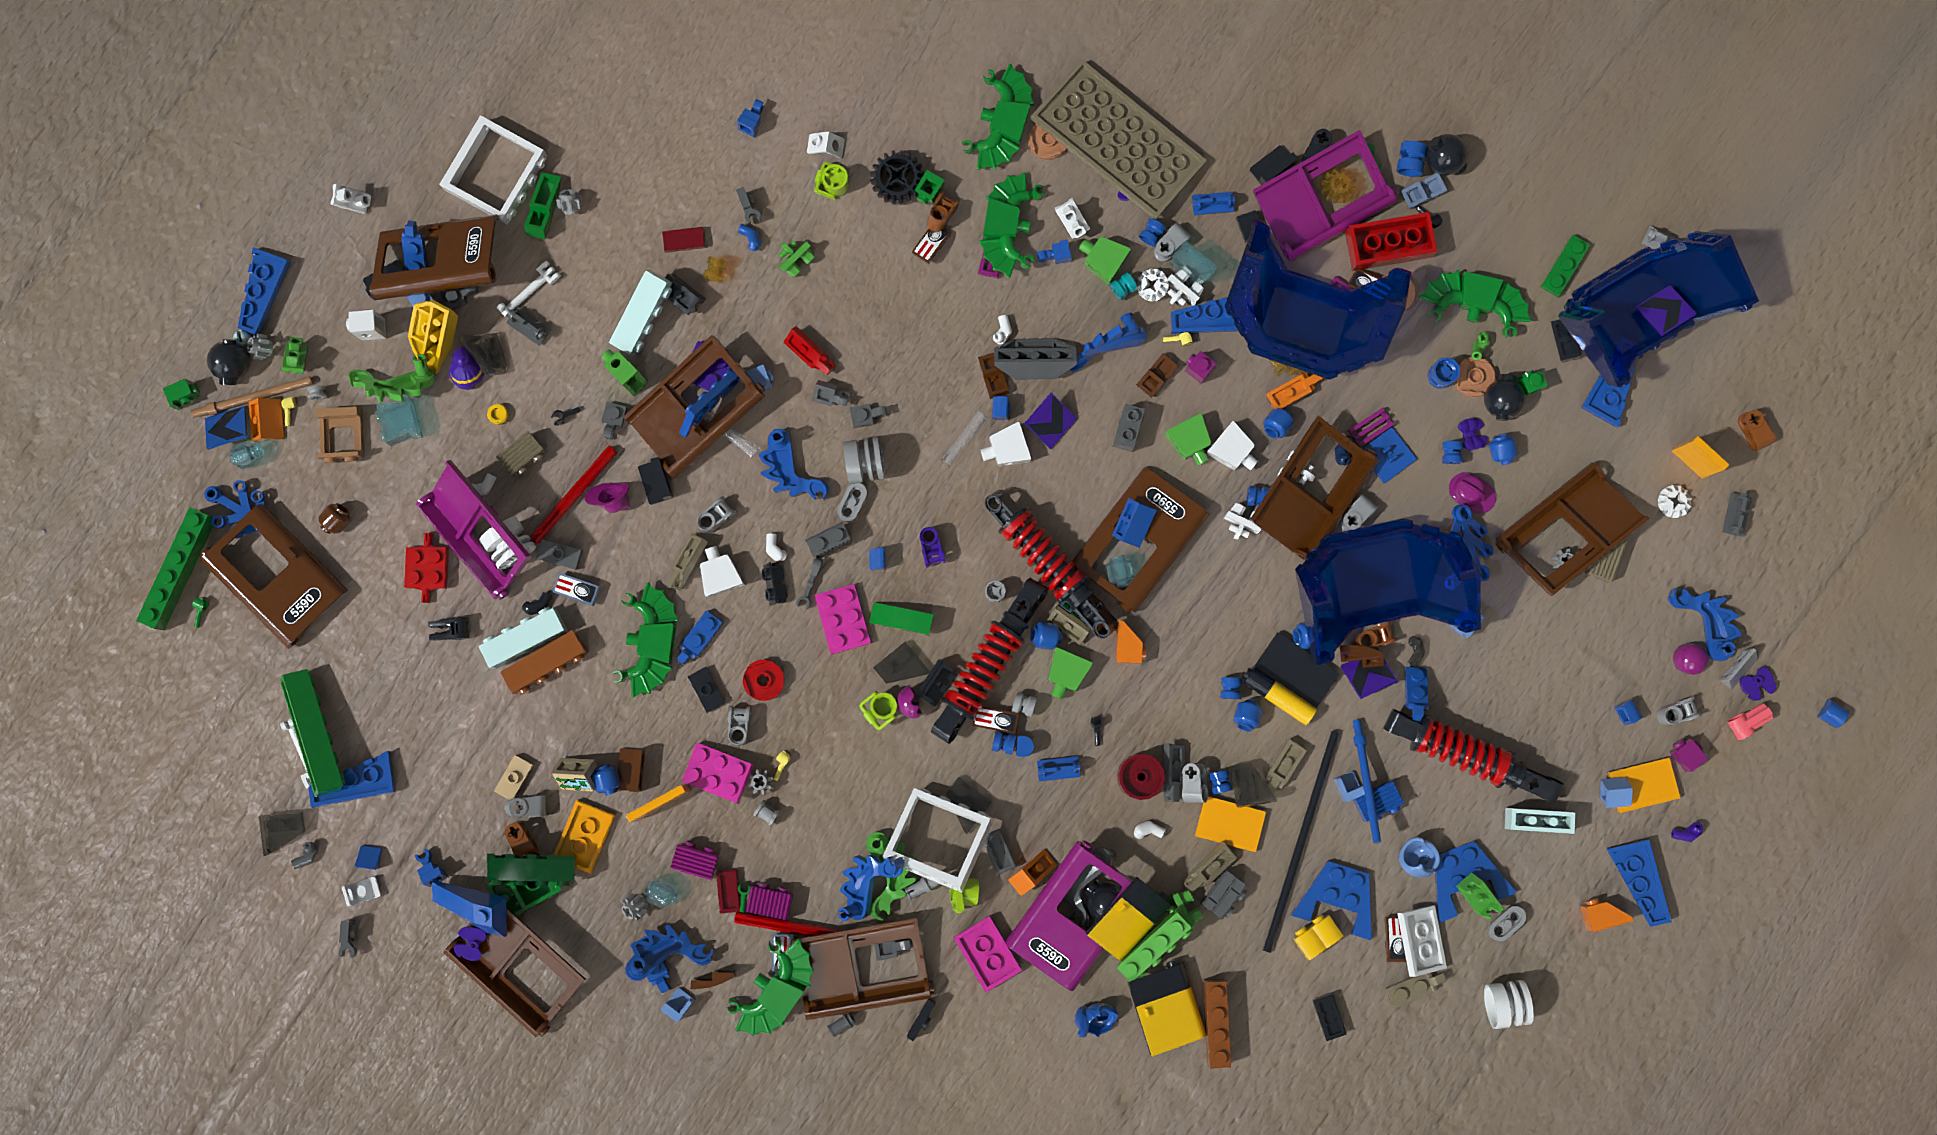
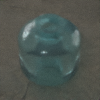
(246, 454)
(1120, 571)
(660, 893)

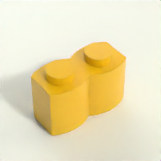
(1317, 936)

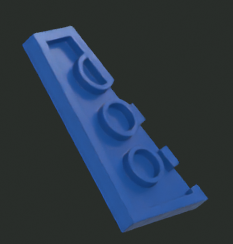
(262, 288)
(1203, 318)
(708, 401)
(1607, 401)
(362, 781)
(1640, 873)

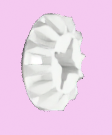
(1161, 285)
(1666, 504)

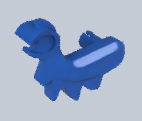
(780, 459)
(1716, 620)

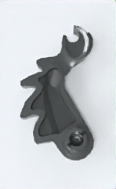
(1074, 895)

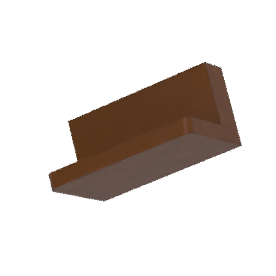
(631, 769)

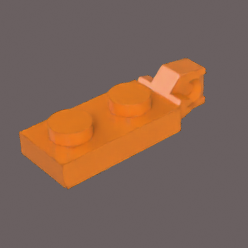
(1292, 390)

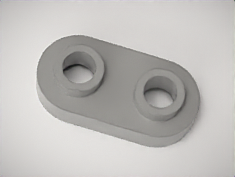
(851, 502)
(1506, 924)

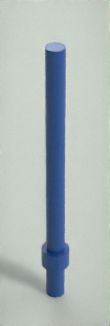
(1360, 742)

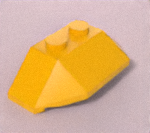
(432, 332)

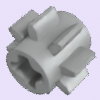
(569, 201)
(259, 346)
(1558, 560)
(755, 784)
(634, 906)

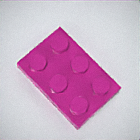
(842, 619)
(717, 773)
(987, 953)

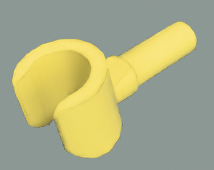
(1185, 338)
(287, 404)
(783, 758)

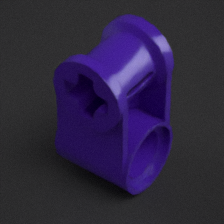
(932, 548)

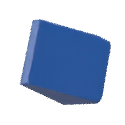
(877, 559)
(368, 857)

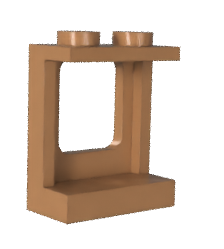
(337, 418)

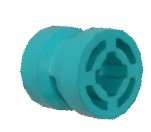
(1123, 286)

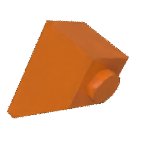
(1128, 646)
(1032, 872)
(1602, 915)

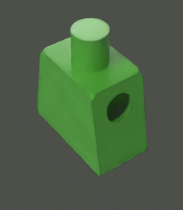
(1104, 257)
(623, 371)
(1190, 439)
(1067, 672)

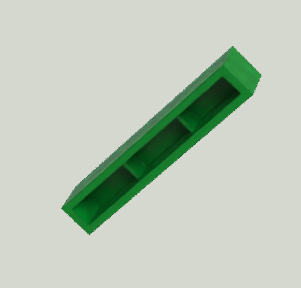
(176, 569)
(311, 732)

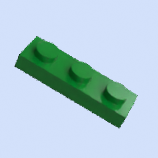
(1565, 266)

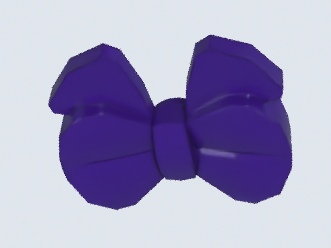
(1468, 428)
(1750, 684)
(471, 950)

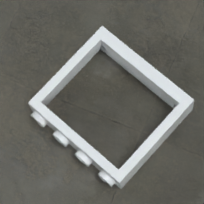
(467, 153)
(956, 883)

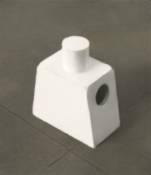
(1007, 447)
(1233, 448)
(719, 573)

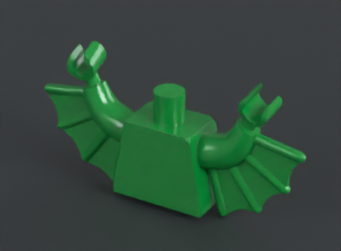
(1006, 121)
(1003, 222)
(1478, 295)
(652, 642)
(778, 993)

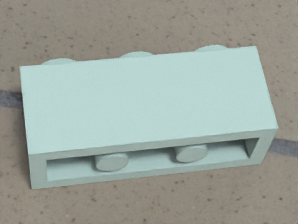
(1540, 820)

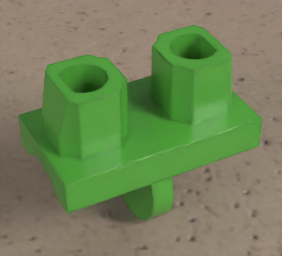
(789, 263)
(295, 355)
(1183, 898)

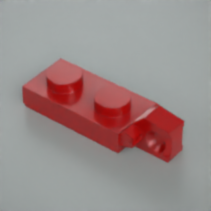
(809, 351)

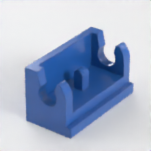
(1134, 522)

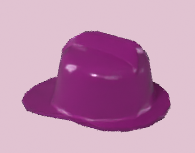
(1472, 492)
(609, 496)

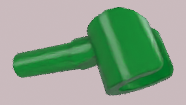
(200, 604)
(743, 897)

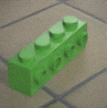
(1155, 944)

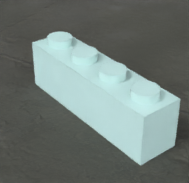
(641, 312)
(523, 638)

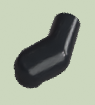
(533, 608)

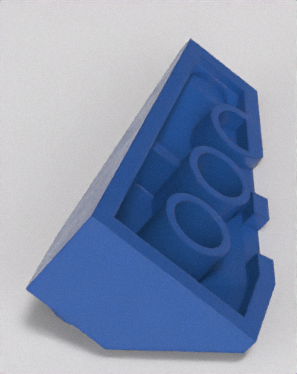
(476, 907)

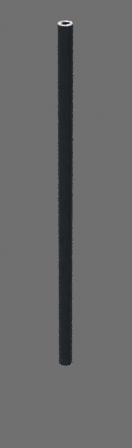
(1300, 842)

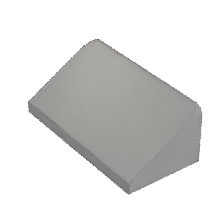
(1739, 668)

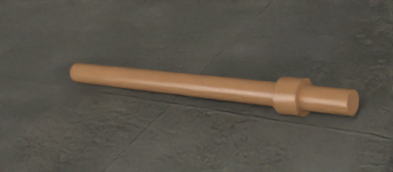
(214, 408)

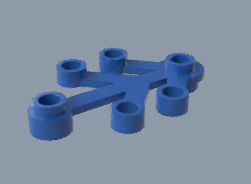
(240, 511)
(1463, 519)

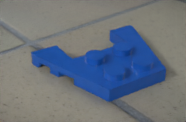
(1457, 865)
(1343, 889)

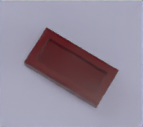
(683, 239)
(728, 891)

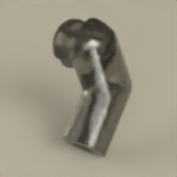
(1418, 649)

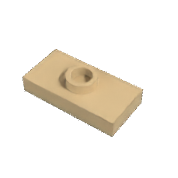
(513, 777)

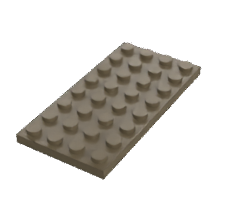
(1118, 139)

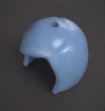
(1416, 855)

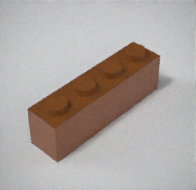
(544, 662)
(1216, 1023)

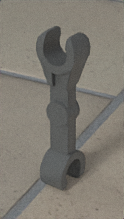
(815, 569)

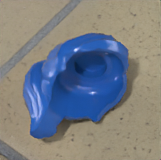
(1095, 1019)

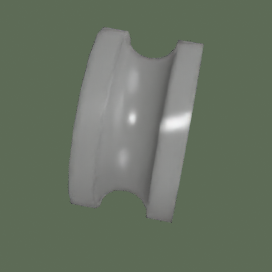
(316, 392)

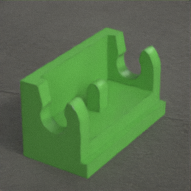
(1479, 896)

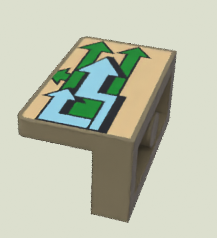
(1069, 622)
(574, 774)

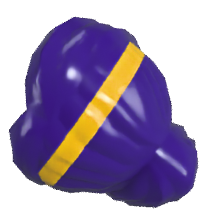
(464, 369)

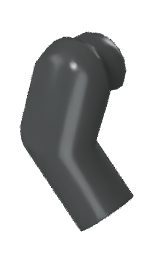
(310, 851)

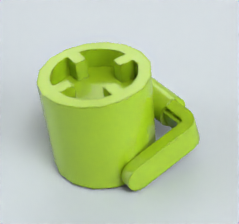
(834, 180)
(882, 707)
(967, 897)

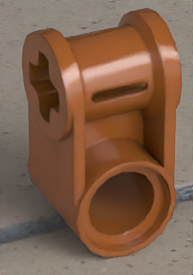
(941, 212)
(1757, 432)
(1378, 636)
(523, 842)

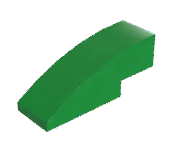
(542, 206)
(901, 618)

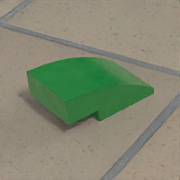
(522, 898)

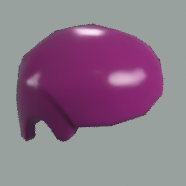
(1690, 658)
(906, 705)

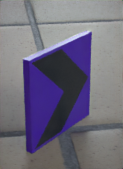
(1666, 310)
(1050, 421)
(1368, 679)

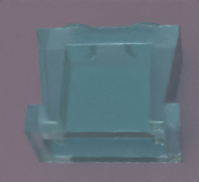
(1193, 263)
(398, 421)

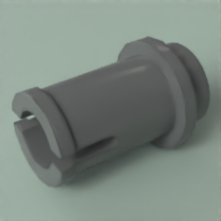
(841, 1024)

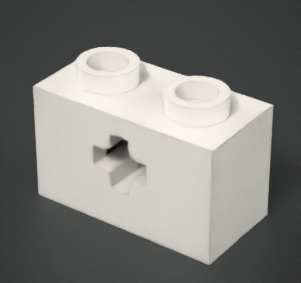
(366, 325)

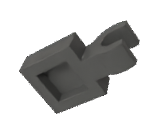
(746, 201)
(457, 297)
(827, 394)
(864, 415)
(613, 417)
(348, 932)
(889, 949)

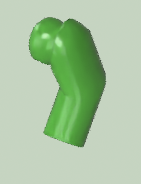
(1480, 345)

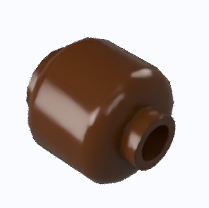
(334, 518)

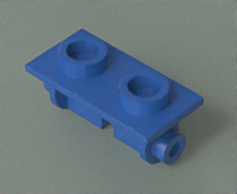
(1213, 203)
(1058, 768)

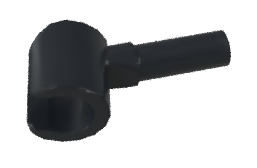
(1436, 219)
(561, 415)
(1097, 730)

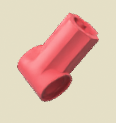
(1746, 723)

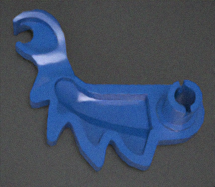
(1115, 339)
(861, 883)
(659, 946)

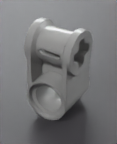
(1172, 241)
(1359, 512)
(716, 514)
(1681, 711)
(739, 723)
(1195, 786)
(529, 807)

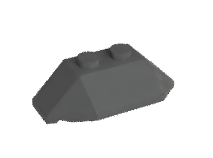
(1035, 358)

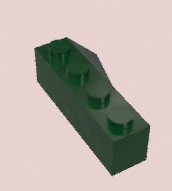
(530, 869)

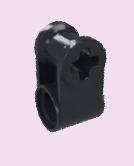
(1316, 147)

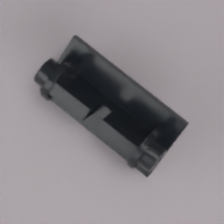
(774, 592)

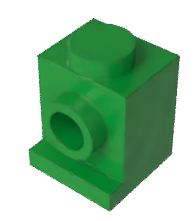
(930, 181)
(1532, 382)
(181, 393)

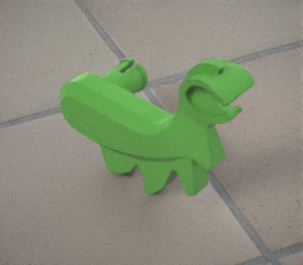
(396, 387)
(877, 844)

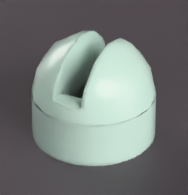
(244, 335)

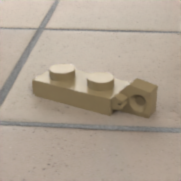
(686, 561)
(1285, 764)
(1210, 867)
(1414, 988)

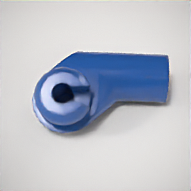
(753, 236)

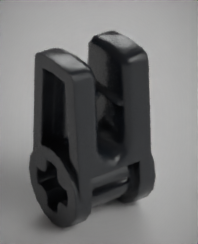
(456, 631)

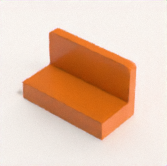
(266, 419)

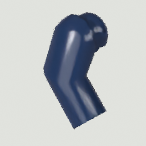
(1341, 454)

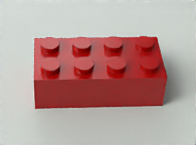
(1390, 241)

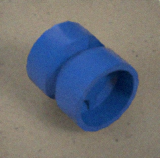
(1411, 161)
(1443, 373)

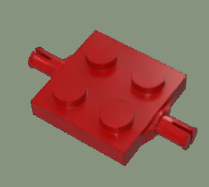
(426, 568)

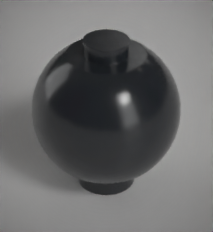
(1447, 155)
(228, 361)
(1505, 397)
(1101, 897)

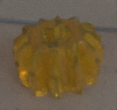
(1336, 179)

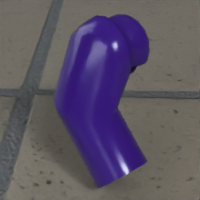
(1689, 834)

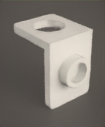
(823, 142)
(361, 891)

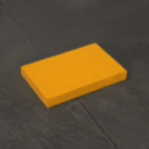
(1700, 457)
(1651, 783)
(658, 803)
(1232, 825)
(585, 835)

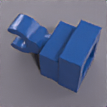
(750, 120)
(1059, 252)
(429, 871)

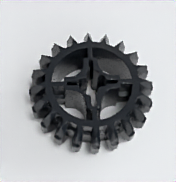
(886, 164)

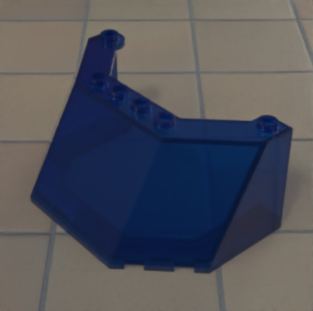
(1285, 309)
(1602, 311)
(1383, 577)

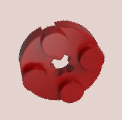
(759, 691)

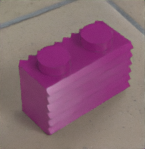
(694, 860)
(769, 901)

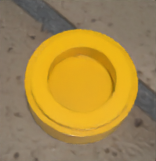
(498, 414)

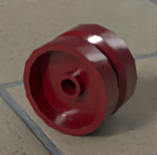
(1145, 788)

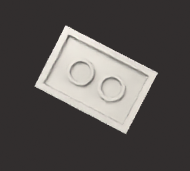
(1422, 941)

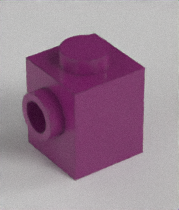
(1199, 366)
(1688, 754)

